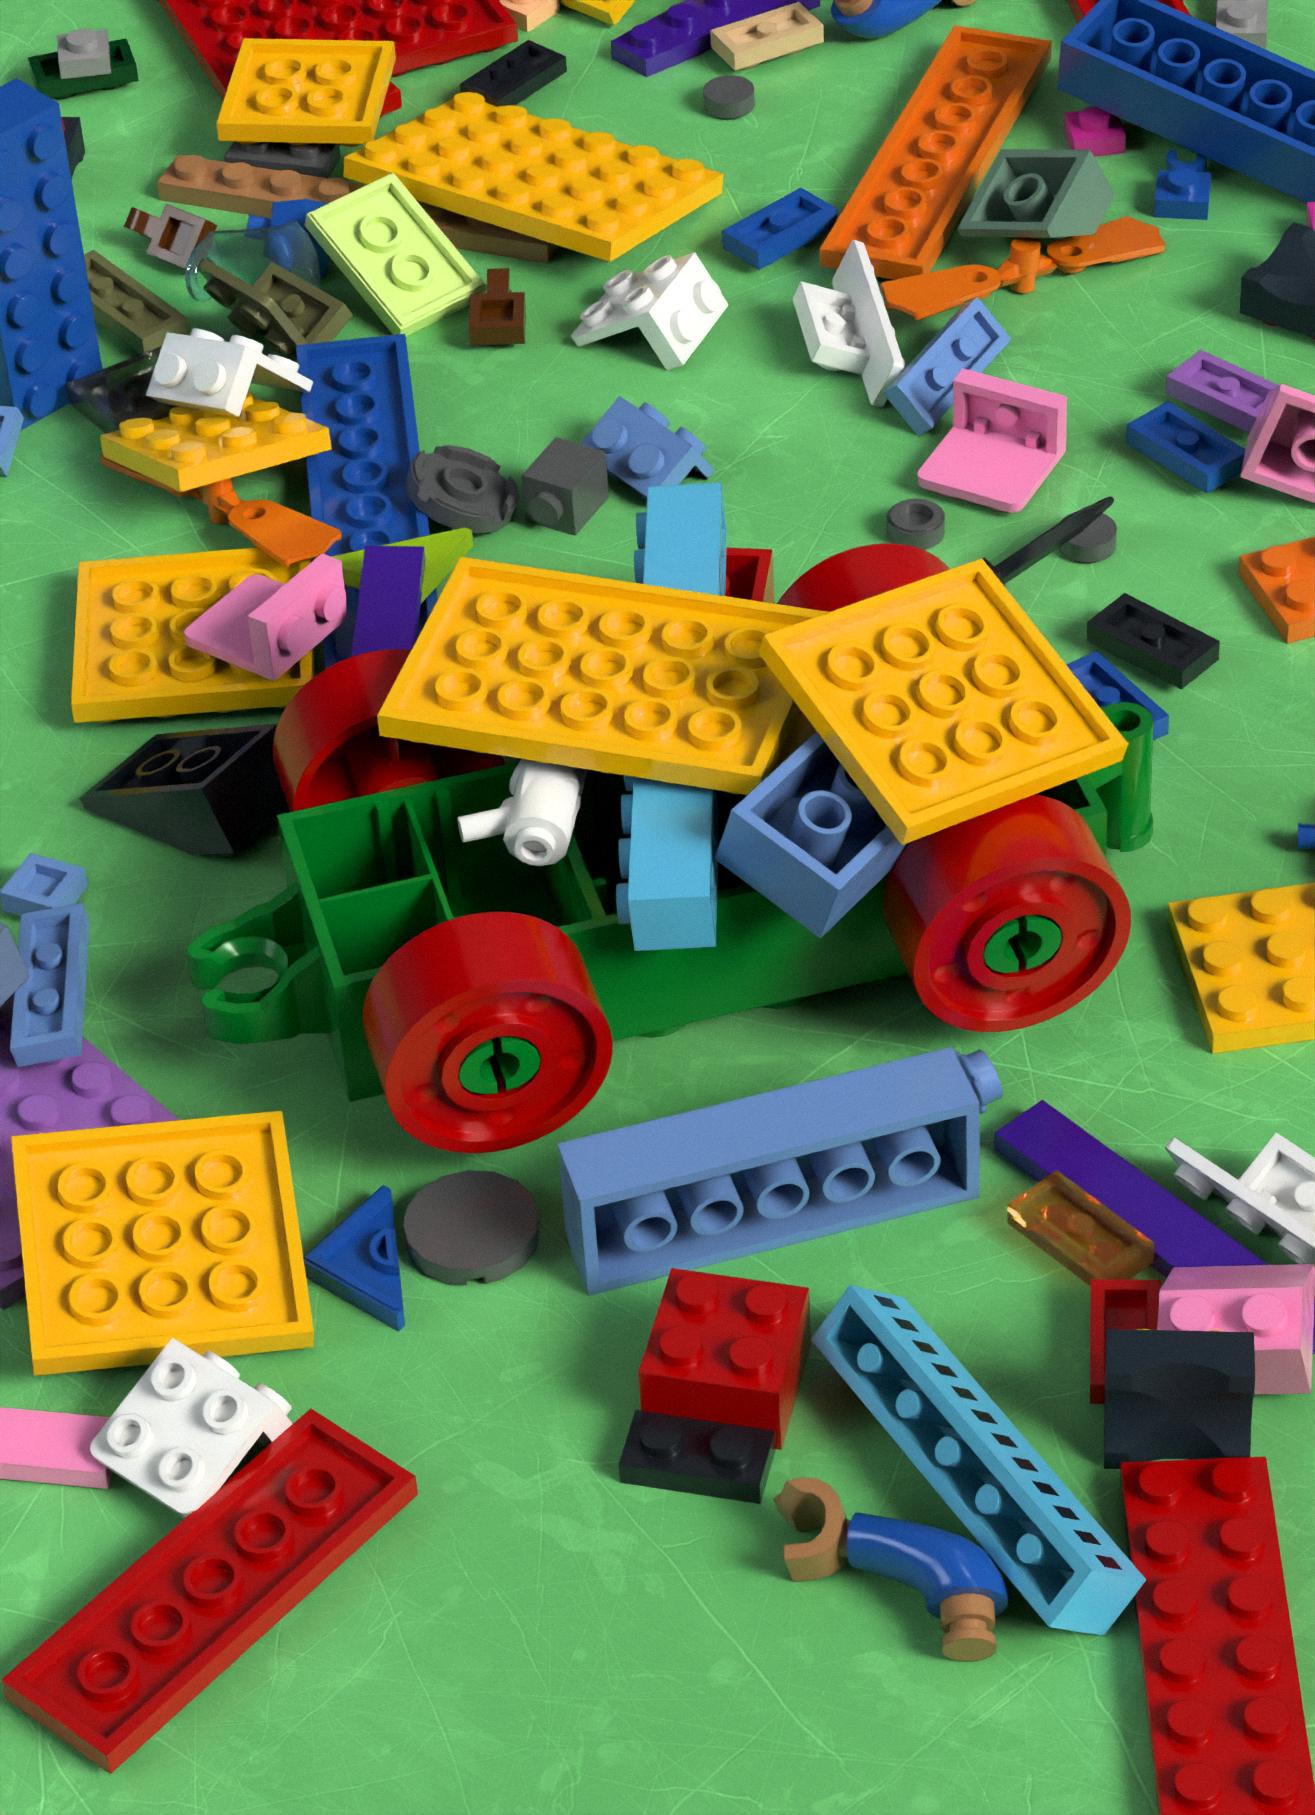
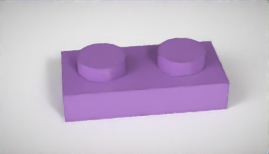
(1219, 389)

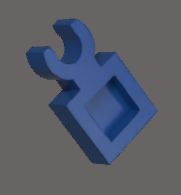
(1183, 189)

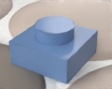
(42, 885)

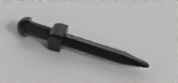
(1048, 541)

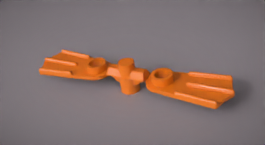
(949, 288)
(268, 525)

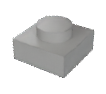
(83, 53)

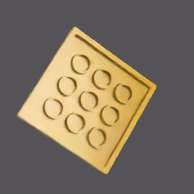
(133, 642)
(942, 700)
(160, 1240)

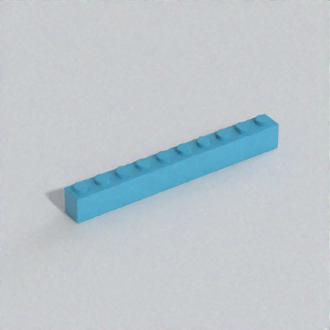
(674, 825)

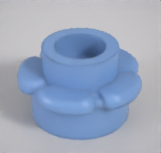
(981, 1077)

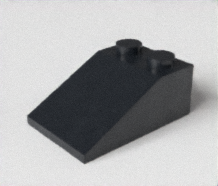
(196, 789)

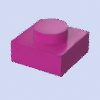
(1094, 131)

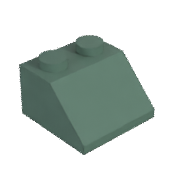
(1039, 195)

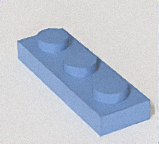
(926, 384)
(52, 1000)

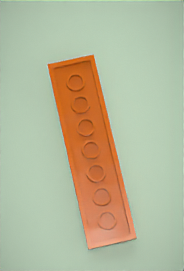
(938, 151)

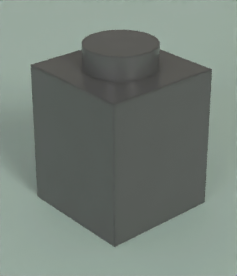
(565, 486)

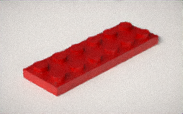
(209, 1590)
(1216, 1639)

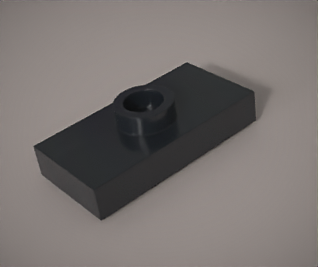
(516, 74)

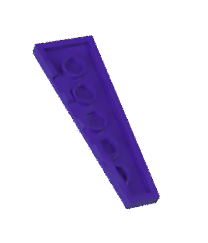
(685, 31)

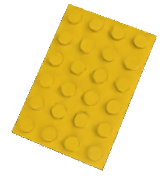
(537, 175)
(597, 677)

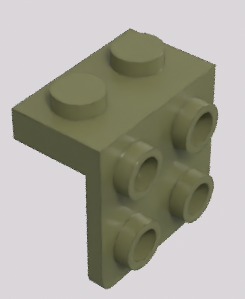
(277, 306)

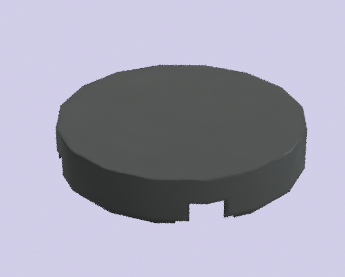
(461, 489)
(471, 1227)

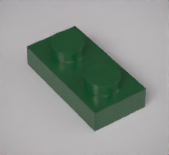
(47, 77)

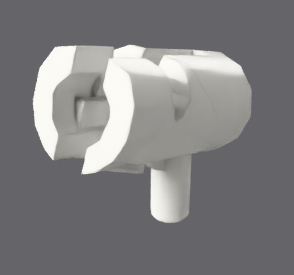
(538, 816)

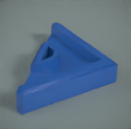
(362, 1261)

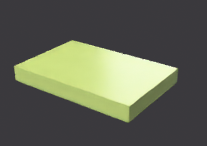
(395, 255)

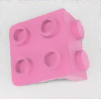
(999, 443)
(272, 623)

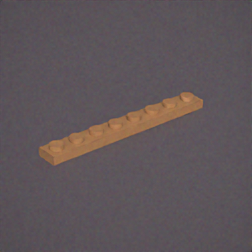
(254, 189)

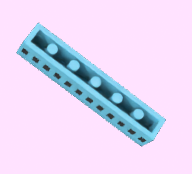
(978, 1462)

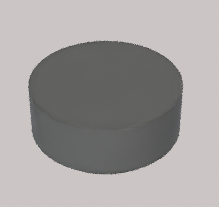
(729, 97)
(916, 523)
(1093, 543)

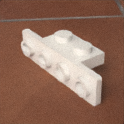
(851, 325)
(1271, 1193)

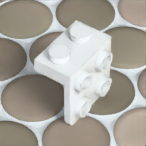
(668, 301)
(216, 374)
(188, 1427)

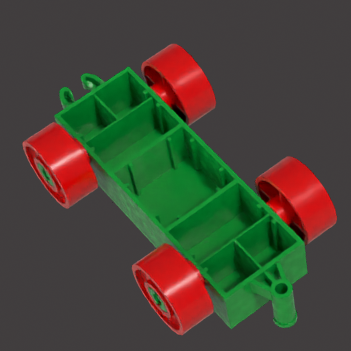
(499, 984)

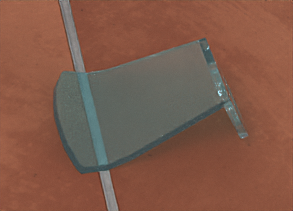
(249, 253)

